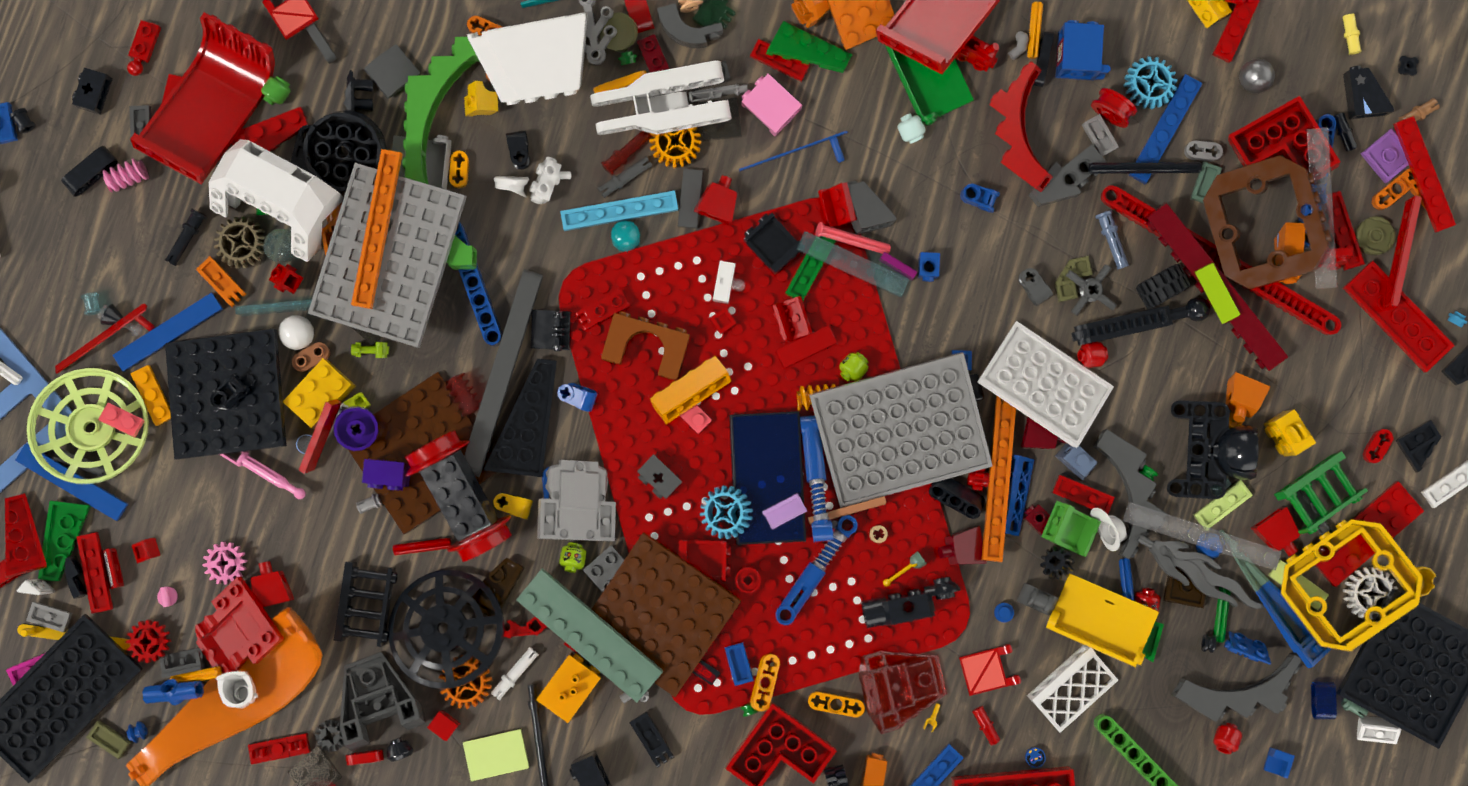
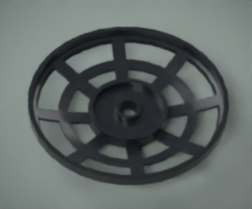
(456, 630)

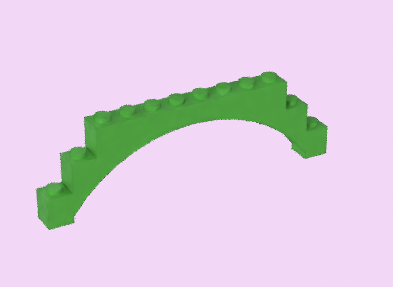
(422, 102)

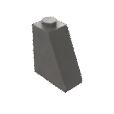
(869, 209)

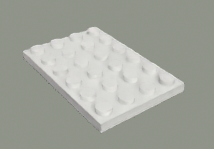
(1045, 384)

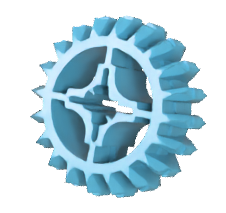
(1166, 84)
(720, 506)

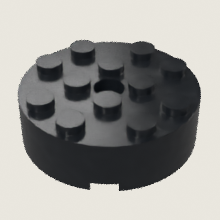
(325, 141)

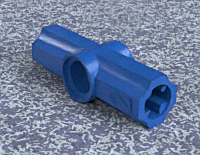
(173, 692)

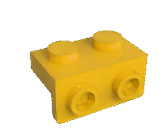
(1210, 10)

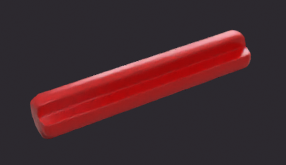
(421, 546)

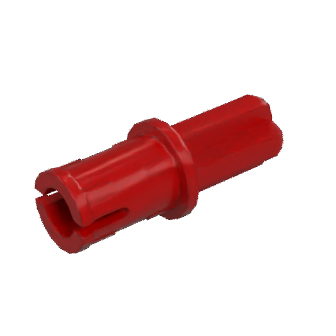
(986, 725)

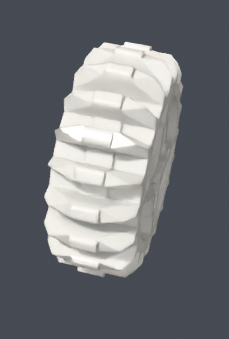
(1370, 585)

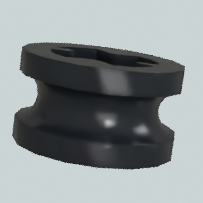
(1208, 643)

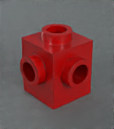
(285, 278)

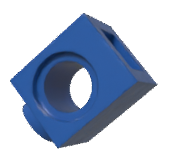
(934, 259)

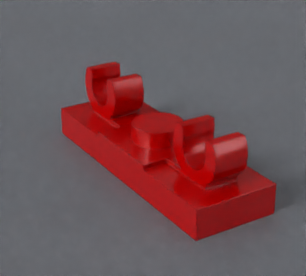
(279, 748)

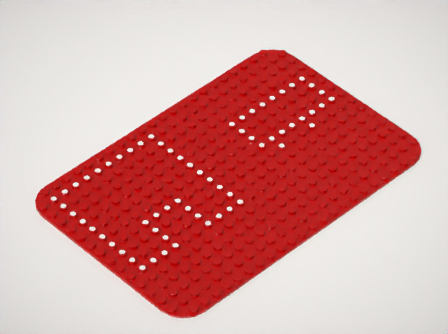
(676, 287)

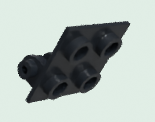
(550, 330)

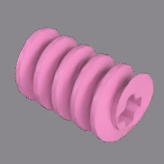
(125, 176)

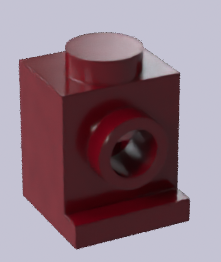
(1030, 517)

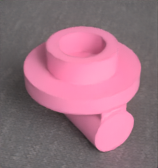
(167, 596)

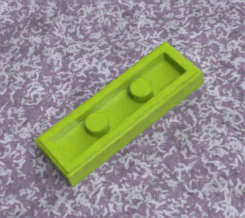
(1217, 293)

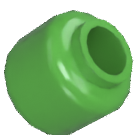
(275, 90)

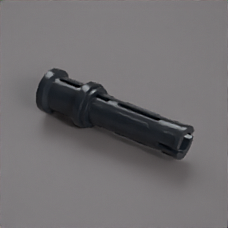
(189, 229)

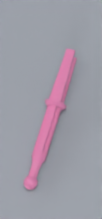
(266, 473)

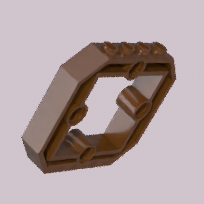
(1242, 179)

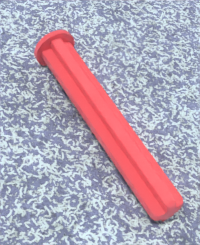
(852, 239)

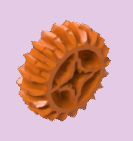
(472, 686)

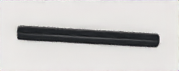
(1145, 167)

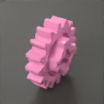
(225, 570)

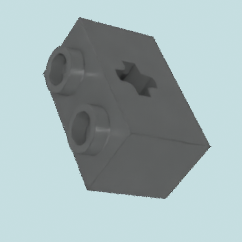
(655, 466)

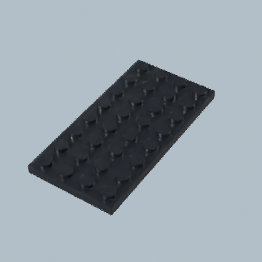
(61, 696)

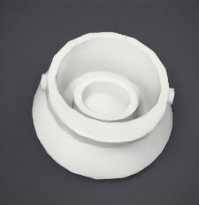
(511, 183)

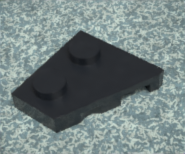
(1419, 444)

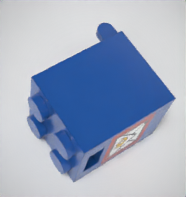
(1080, 51)

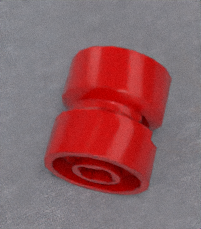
(747, 579)

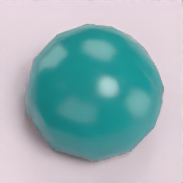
(625, 236)

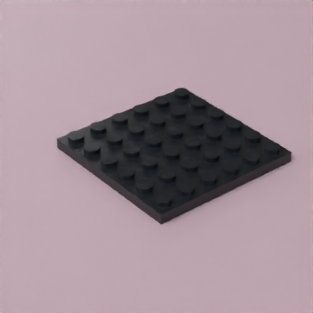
(200, 368)
(1412, 673)

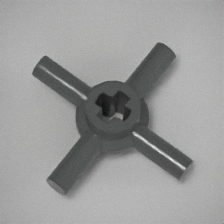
(1084, 291)

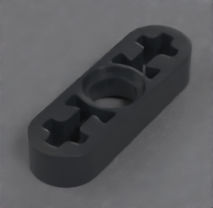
(1044, 55)

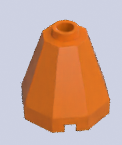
(810, 11)

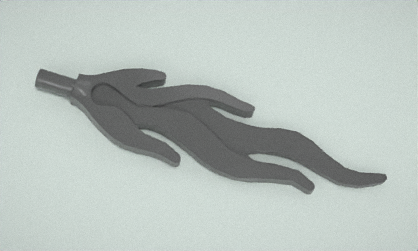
(1192, 565)

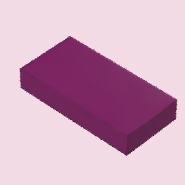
(898, 266)

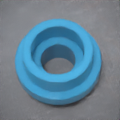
(1457, 319)

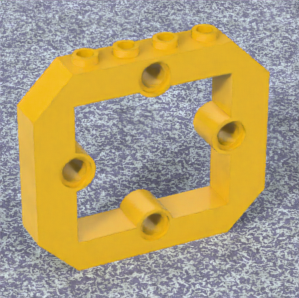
(1382, 545)

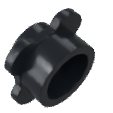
(1402, 67)

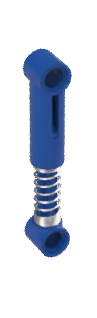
(816, 476)
(814, 572)

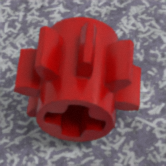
(978, 479)

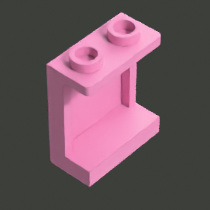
(771, 104)

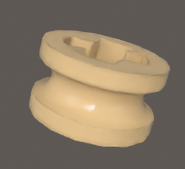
(879, 540)

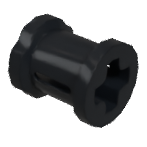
(22, 120)

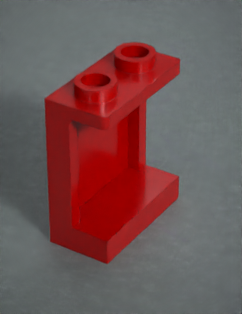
(707, 557)

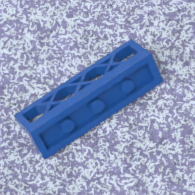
(1017, 476)

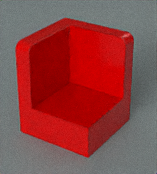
(443, 725)

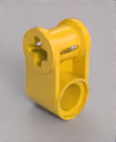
(516, 505)

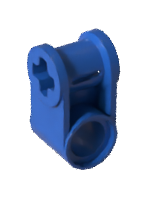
(981, 197)
(580, 396)

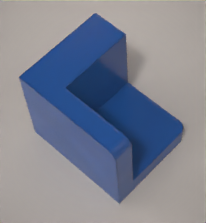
(1278, 762)

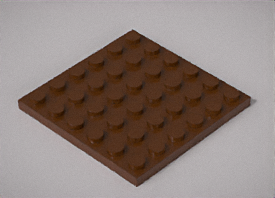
(404, 427)
(665, 609)

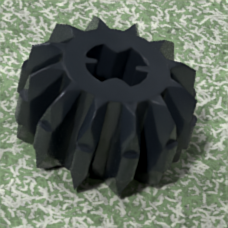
(1062, 568)

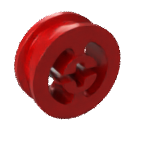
(1114, 107)

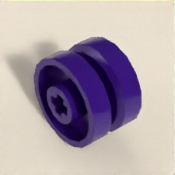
(356, 440)

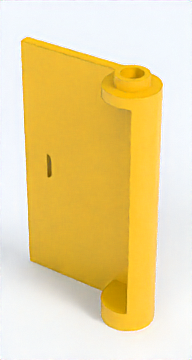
(1088, 617)

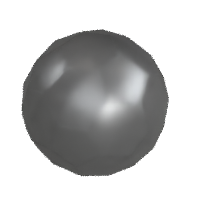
(1257, 76)

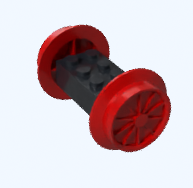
(459, 496)

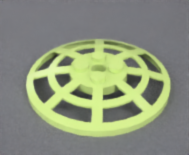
(77, 423)

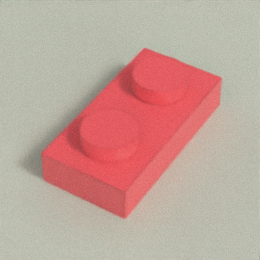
(696, 418)
(121, 420)

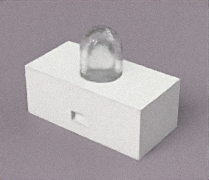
(726, 282)

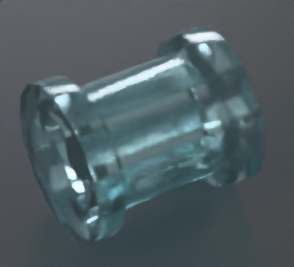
(91, 303)

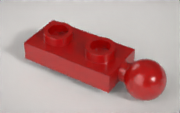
(142, 46)

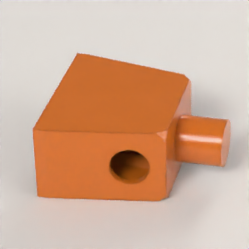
(1244, 396)

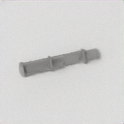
(713, 93)

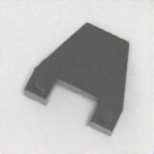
(373, 693)

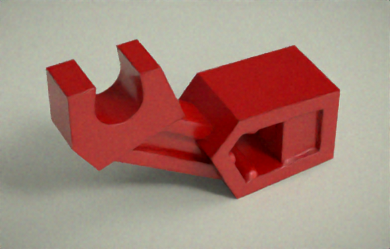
(517, 630)

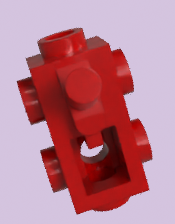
(979, 54)

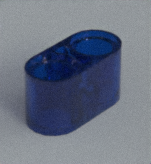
(1323, 700)

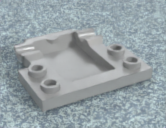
(576, 503)

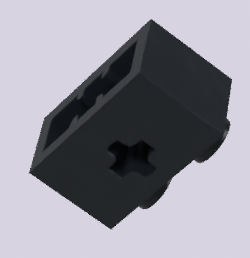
(100, 86)

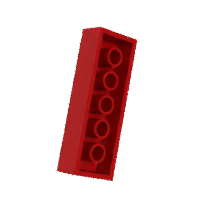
(1035, 777)

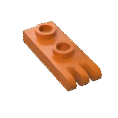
(220, 280)

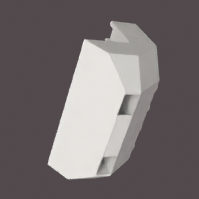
(275, 189)

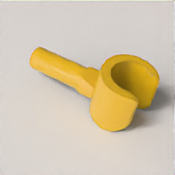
(932, 720)

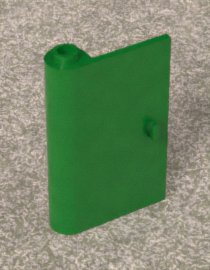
(928, 90)

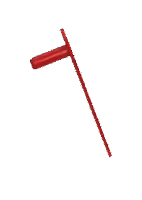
(134, 315)

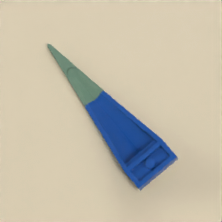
(1285, 619)

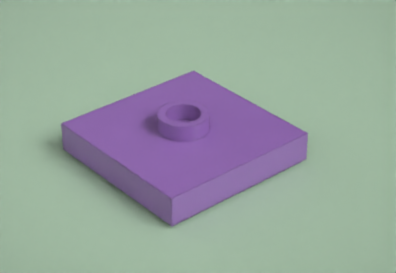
(1386, 156)

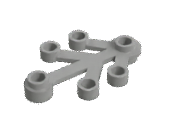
(594, 30)

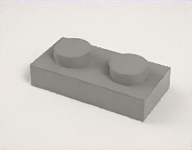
(1100, 135)
(49, 617)

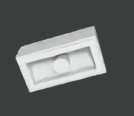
(36, 587)
(1377, 730)

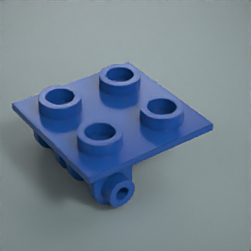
(1252, 649)

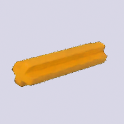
(1035, 30)
(199, 675)

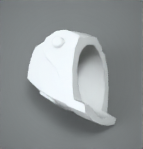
(236, 689)

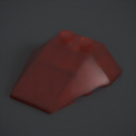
(899, 686)

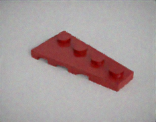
(275, 130)
(22, 542)

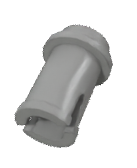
(369, 503)

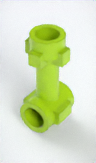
(380, 349)

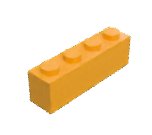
(690, 389)

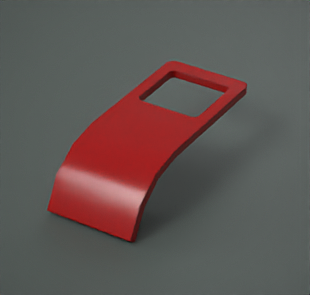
(640, 13)

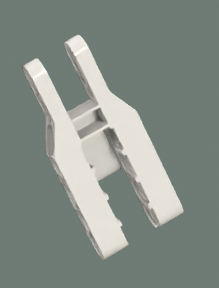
(667, 111)

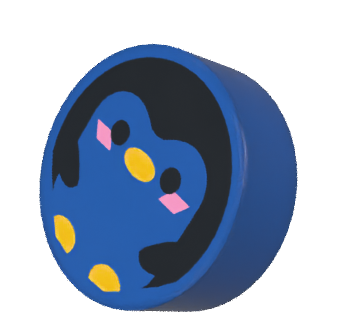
(1035, 757)

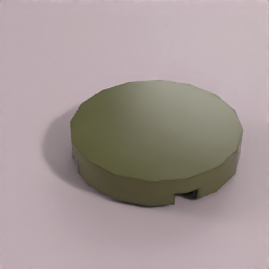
(626, 32)
(1375, 235)

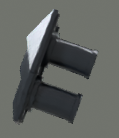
(353, 85)

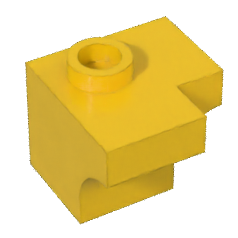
(480, 100)

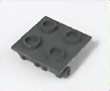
(604, 567)

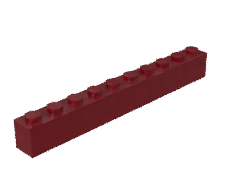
(1193, 257)

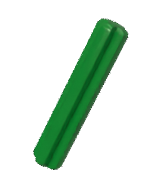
(1221, 617)

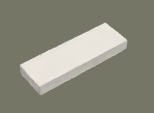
(1447, 485)

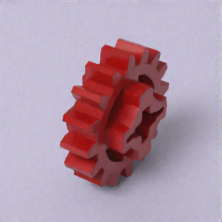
(148, 633)

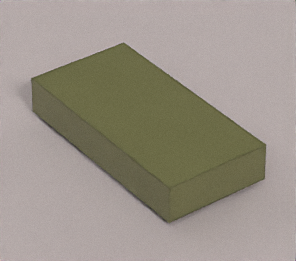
(109, 739)

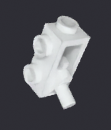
(548, 176)

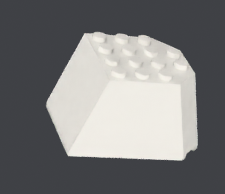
(534, 57)

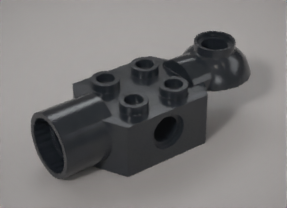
(890, 610)

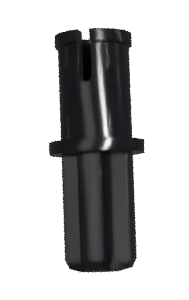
(1345, 132)

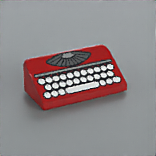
(112, 568)

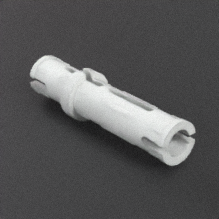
(516, 671)

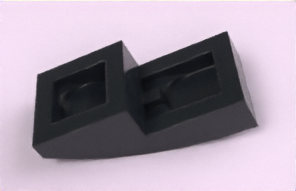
(73, 570)

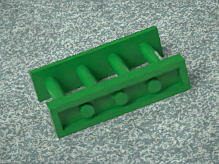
(1304, 483)

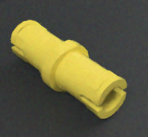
(1351, 34)

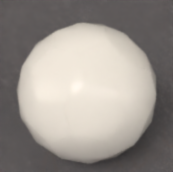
(296, 332)

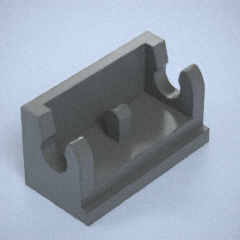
(182, 662)

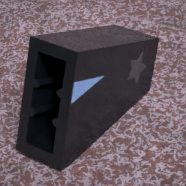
(1365, 94)

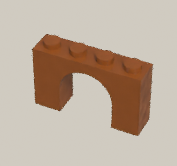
(624, 328)

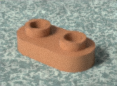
(310, 357)

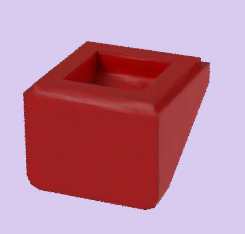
(145, 550)

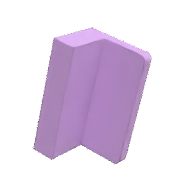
(784, 511)

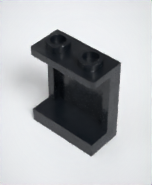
(772, 243)

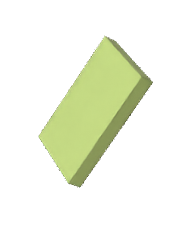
(496, 754)

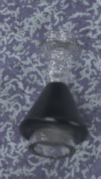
(110, 315)

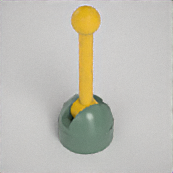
(916, 561)

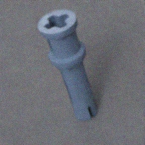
(1110, 230)

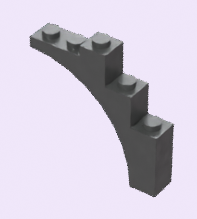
(1139, 488)
(1242, 700)

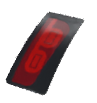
(706, 672)

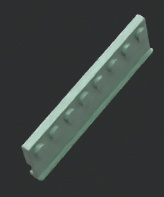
(589, 635)

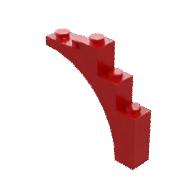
(1013, 131)

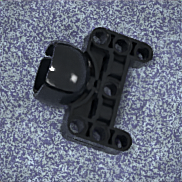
(1233, 450)

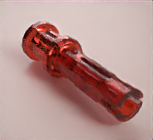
(619, 156)

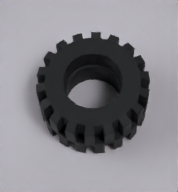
(1163, 286)

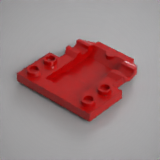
(237, 629)

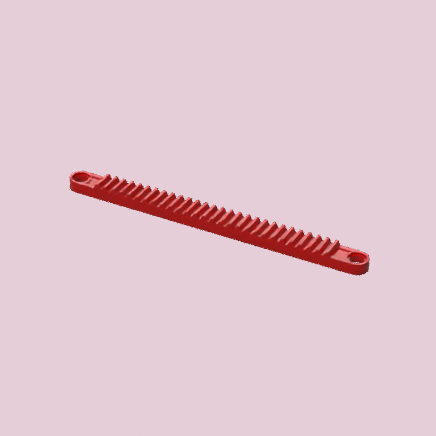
(1275, 293)

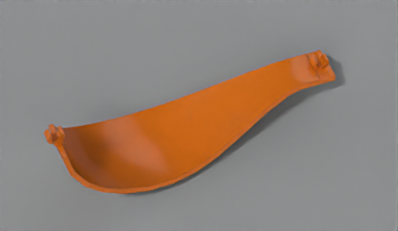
(208, 721)

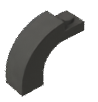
(684, 34)

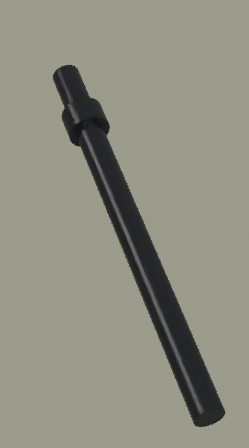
(534, 705)

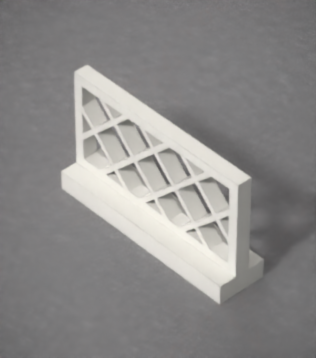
(1061, 675)

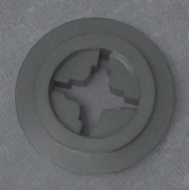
(321, 732)

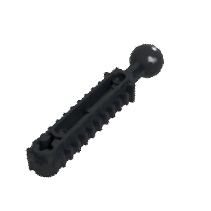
(1195, 309)

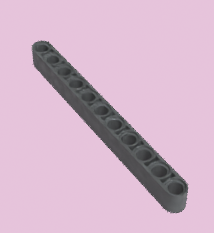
(502, 370)

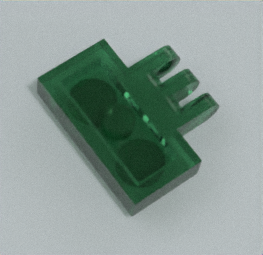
(713, 12)

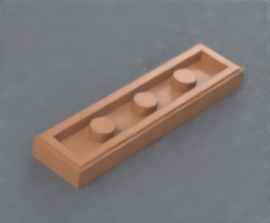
(853, 508)

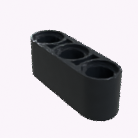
(89, 171)
(958, 497)

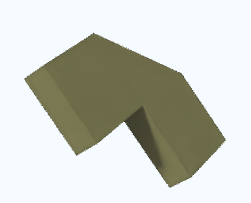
(1065, 287)

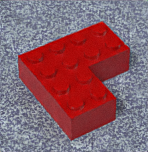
(1277, 134)
(779, 738)

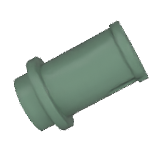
(1348, 705)

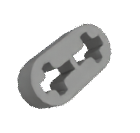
(1203, 155)

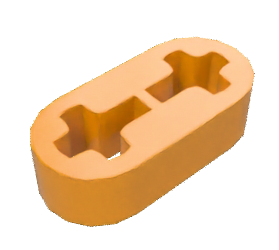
(464, 168)

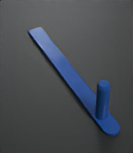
(833, 140)

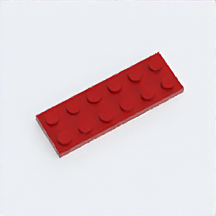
(1405, 324)
(1393, 510)

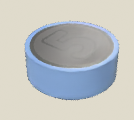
(303, 442)

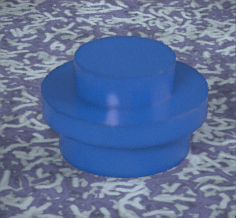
(1004, 612)

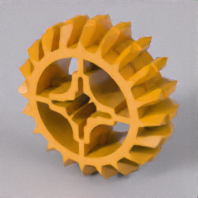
(688, 152)

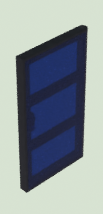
(768, 470)

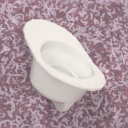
(1110, 530)

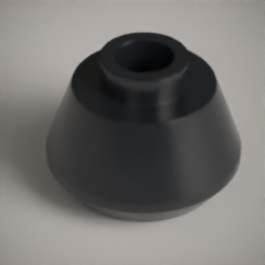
(399, 749)

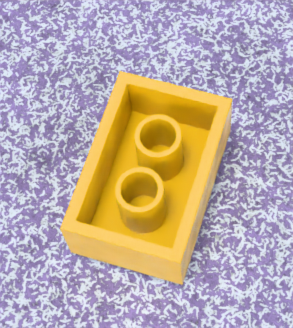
(319, 386)

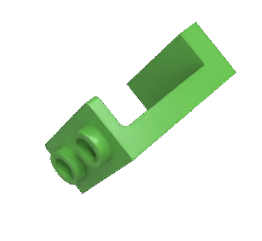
(1071, 529)

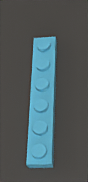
(619, 210)

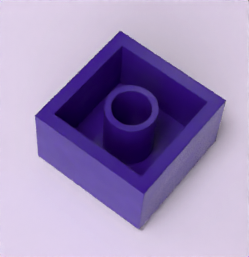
(381, 473)

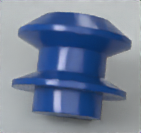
(134, 733)

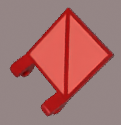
(291, 16)
(985, 671)

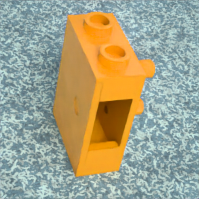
(569, 687)

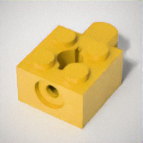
(1289, 433)

